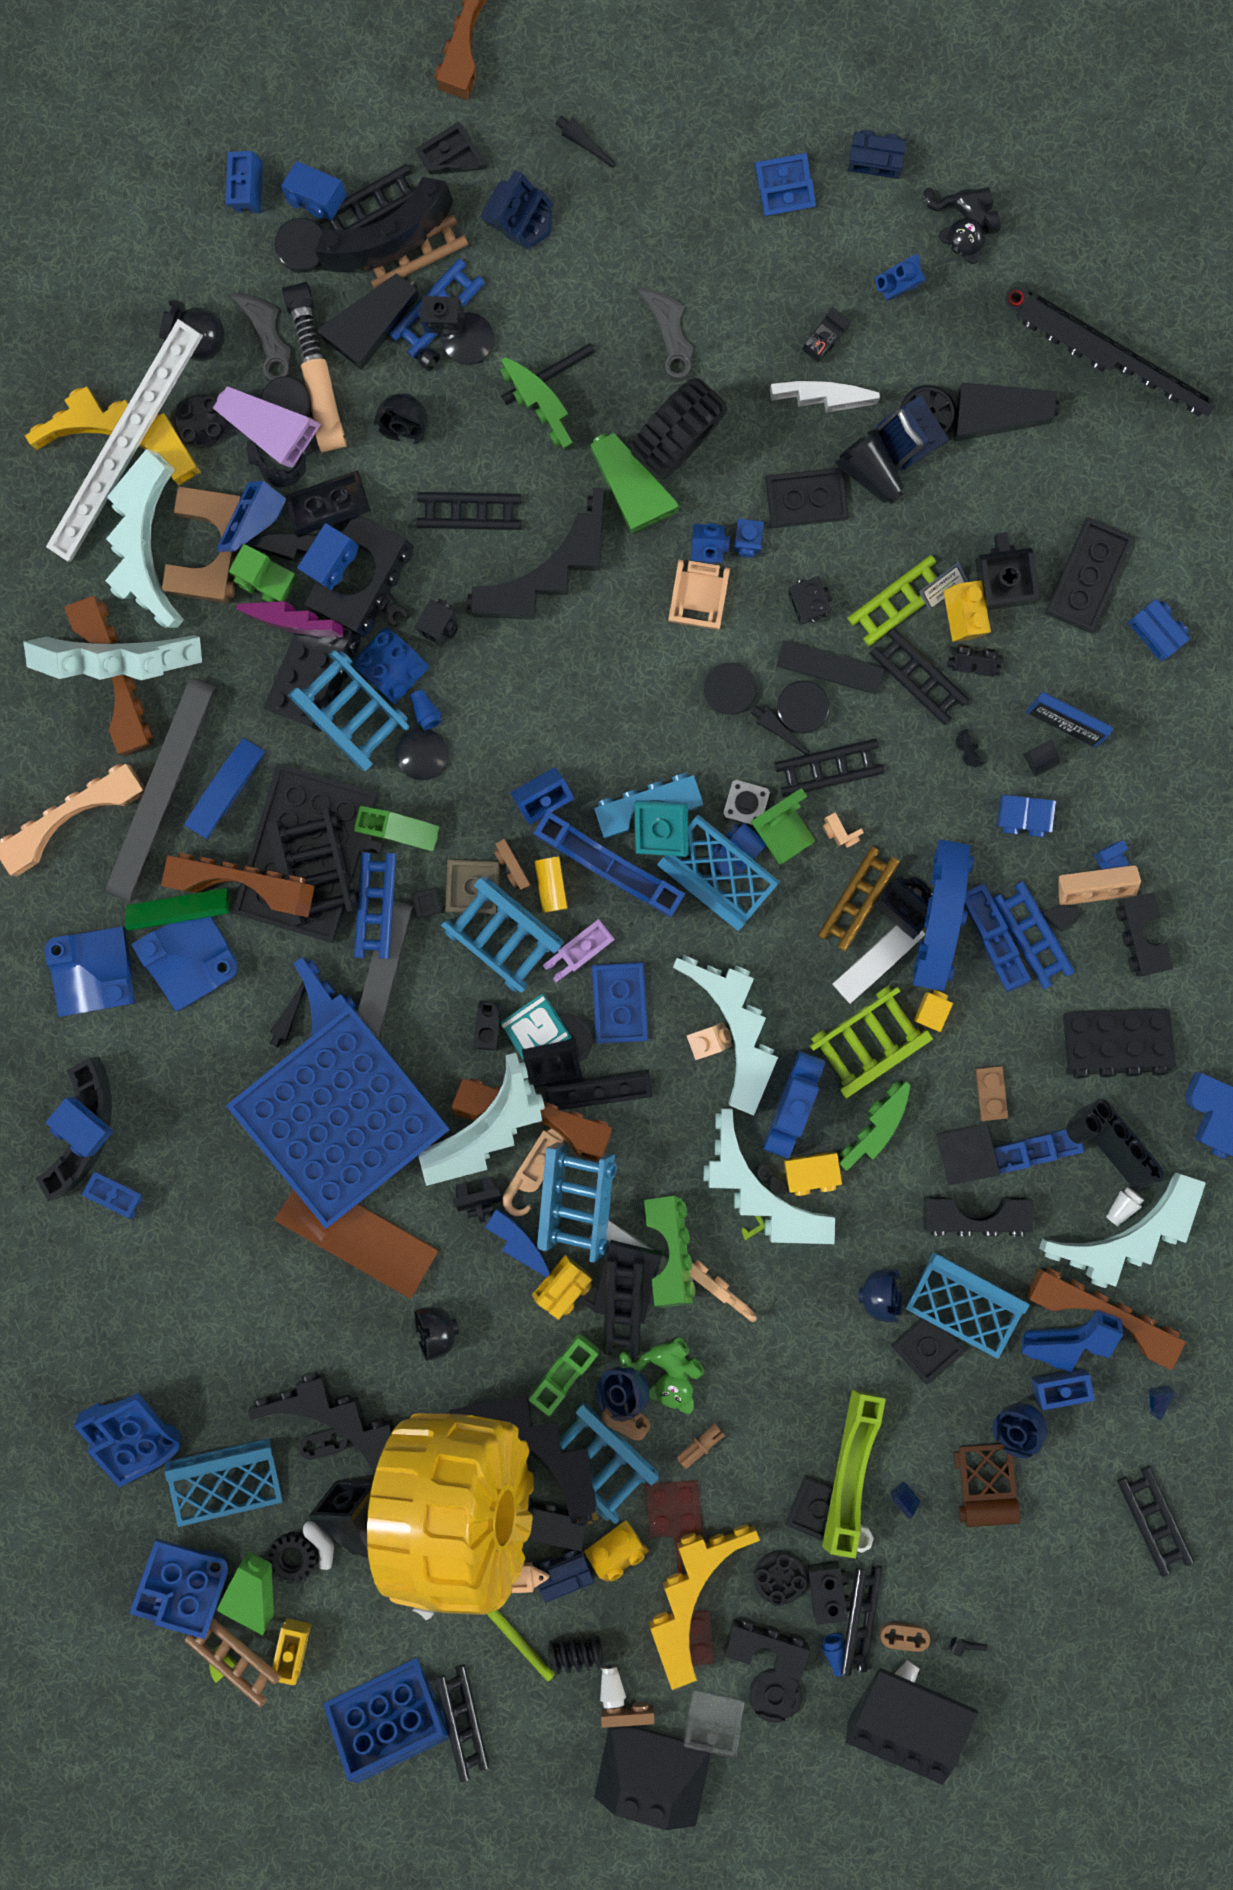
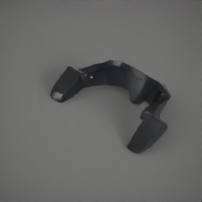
(283, 477)

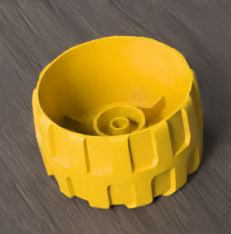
(450, 1513)

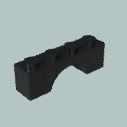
(1010, 1216)

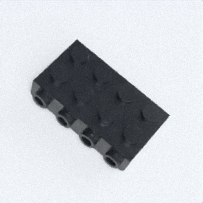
(302, 665)
(1119, 1043)

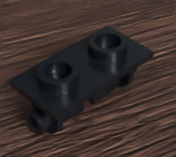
(985, 660)

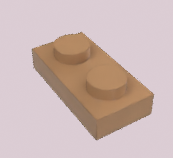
(516, 874)
(991, 1093)
(637, 1715)

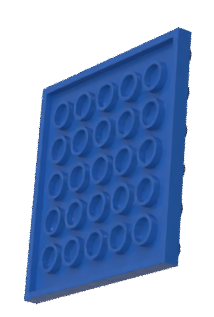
(338, 1117)

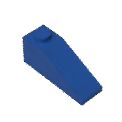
(255, 512)

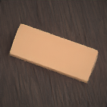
(1099, 885)

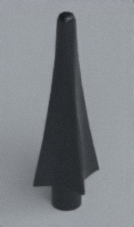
(576, 134)
(771, 723)
(283, 1025)

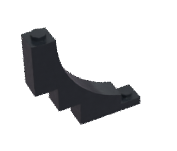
(578, 552)
(569, 1469)

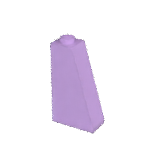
(271, 427)

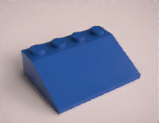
(385, 1721)

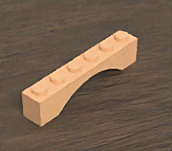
(25, 848)

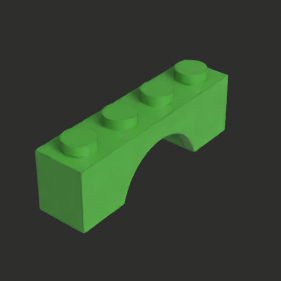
(673, 1284)

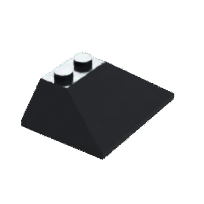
(651, 1778)

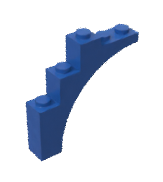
(322, 1003)

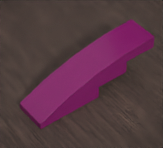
(287, 618)

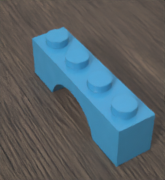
(616, 815)

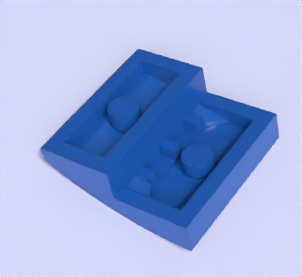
(786, 196)

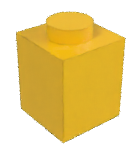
(933, 1010)

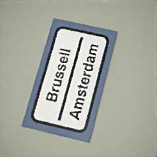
(954, 575)

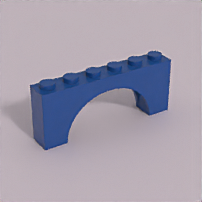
(608, 865)

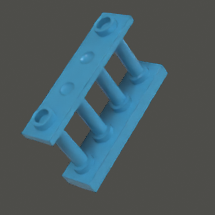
(323, 717)
(507, 908)
(552, 1208)
(624, 1454)

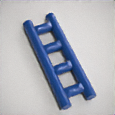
(454, 272)
(366, 892)
(1035, 919)

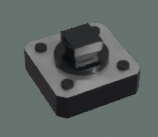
(745, 802)

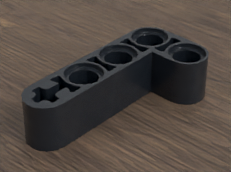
(1117, 1142)

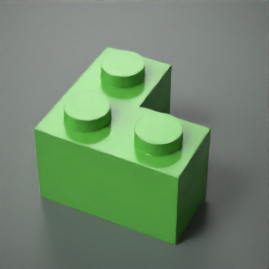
(259, 573)

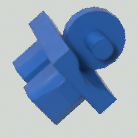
(900, 278)

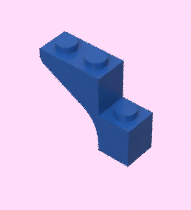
(1065, 1346)

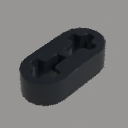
(325, 1449)

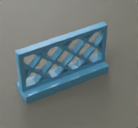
(709, 892)
(982, 1289)
(216, 1461)

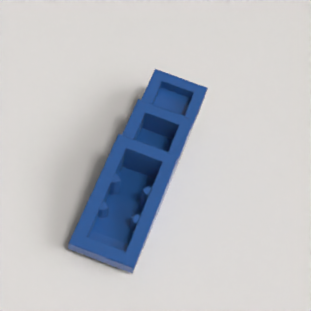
(224, 788)
(996, 938)
(1036, 1150)

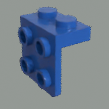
(390, 665)

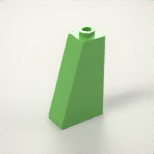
(634, 488)

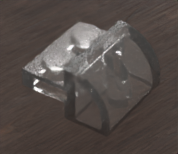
(713, 1723)

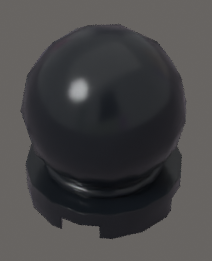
(202, 321)

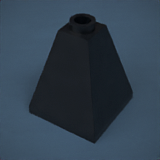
(345, 1514)

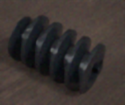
(575, 1655)

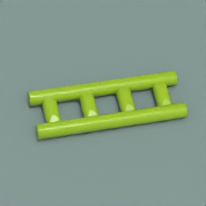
(883, 597)

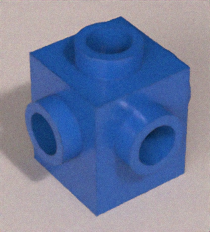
(709, 543)

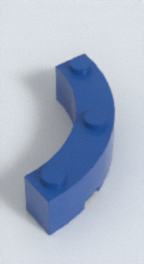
(944, 915)

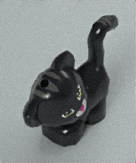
(967, 234)

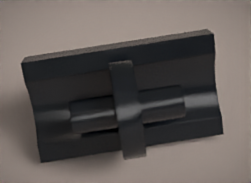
(466, 1200)

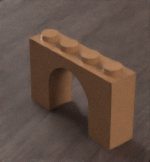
(214, 580)

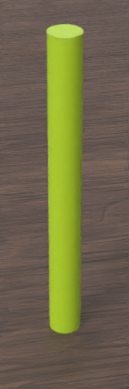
(521, 1645)

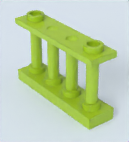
(893, 1052)

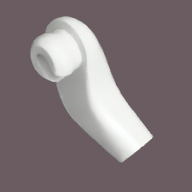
(323, 1543)

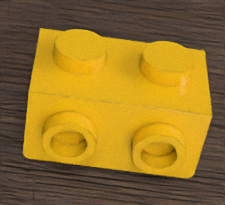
(616, 1552)

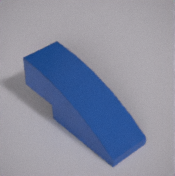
(519, 1242)

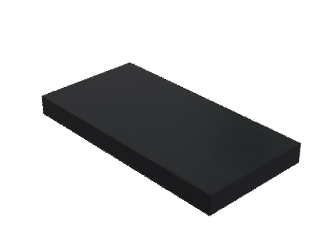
(1089, 575)

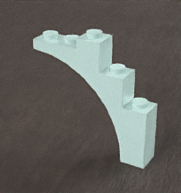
(136, 500)
(104, 661)
(752, 1063)
(493, 1130)
(786, 1222)
(1105, 1258)

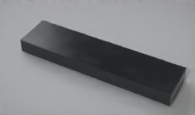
(830, 667)
(599, 1090)

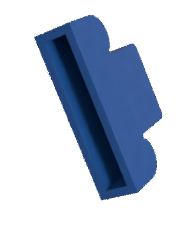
(1216, 1100)
(794, 1105)

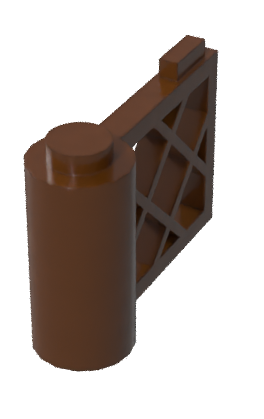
(987, 1508)

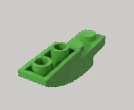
(533, 392)
(885, 1117)

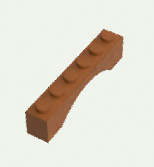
(458, 68)
(127, 725)
(280, 894)
(585, 1137)
(1056, 1294)

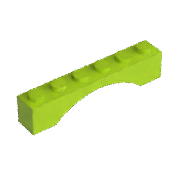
(844, 1513)

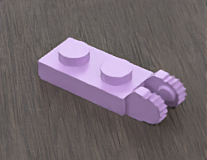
(581, 949)

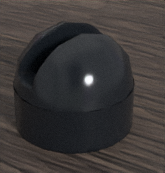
(426, 357)

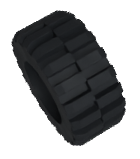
(678, 428)

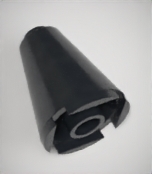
(872, 467)

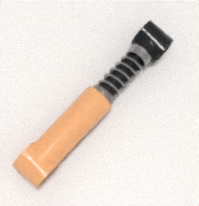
(314, 368)

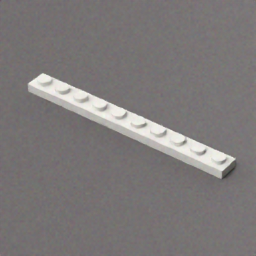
(124, 440)

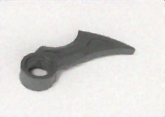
(668, 314)
(264, 318)

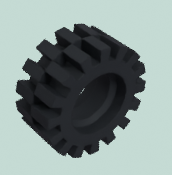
(287, 1572)

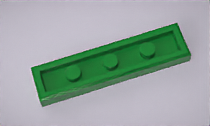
(177, 909)

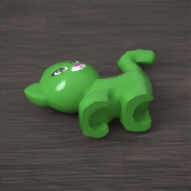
(672, 1387)

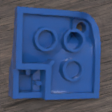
(187, 959)
(91, 971)
(127, 1438)
(180, 1588)

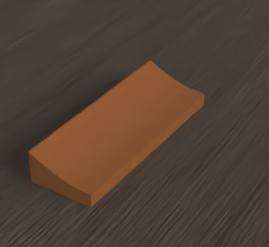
(365, 1243)

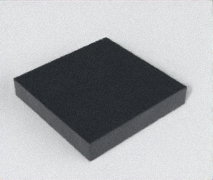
(552, 1063)
(968, 1154)
(927, 1349)
(810, 1508)

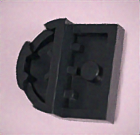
(906, 904)

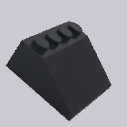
(910, 1726)

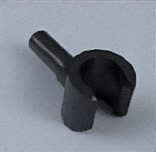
(957, 1648)

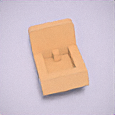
(834, 829)
(710, 1040)

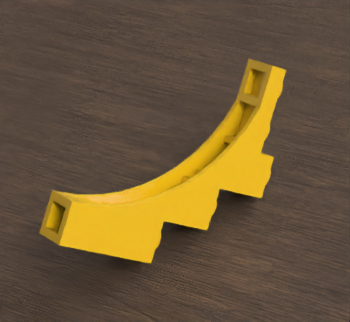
(87, 416)
(673, 1629)

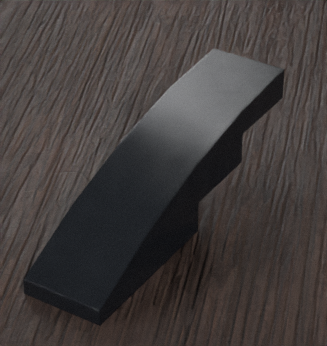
(282, 545)

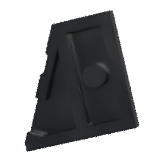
(450, 152)

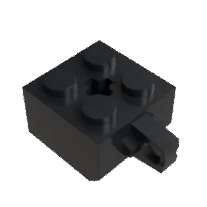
(1017, 565)

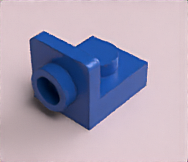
(748, 537)
(1112, 856)

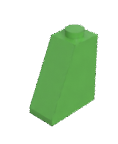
(396, 828)
(250, 1594)

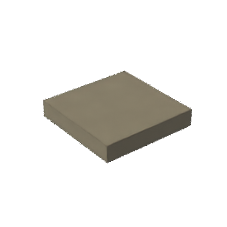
(461, 881)

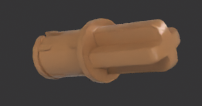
(700, 1446)

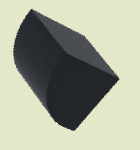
(1042, 758)

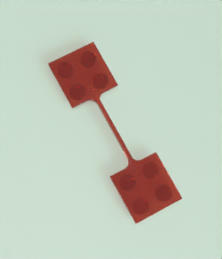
(674, 1513)

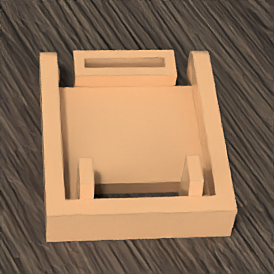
(699, 591)

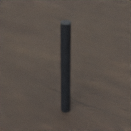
(556, 368)

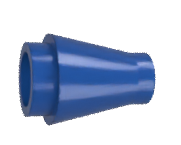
(426, 712)
(833, 1648)

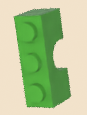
(563, 1373)

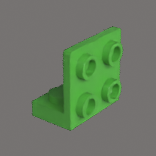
(783, 828)

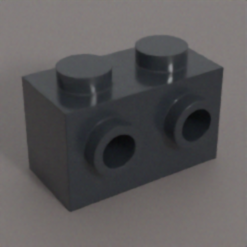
(437, 622)
(827, 1592)

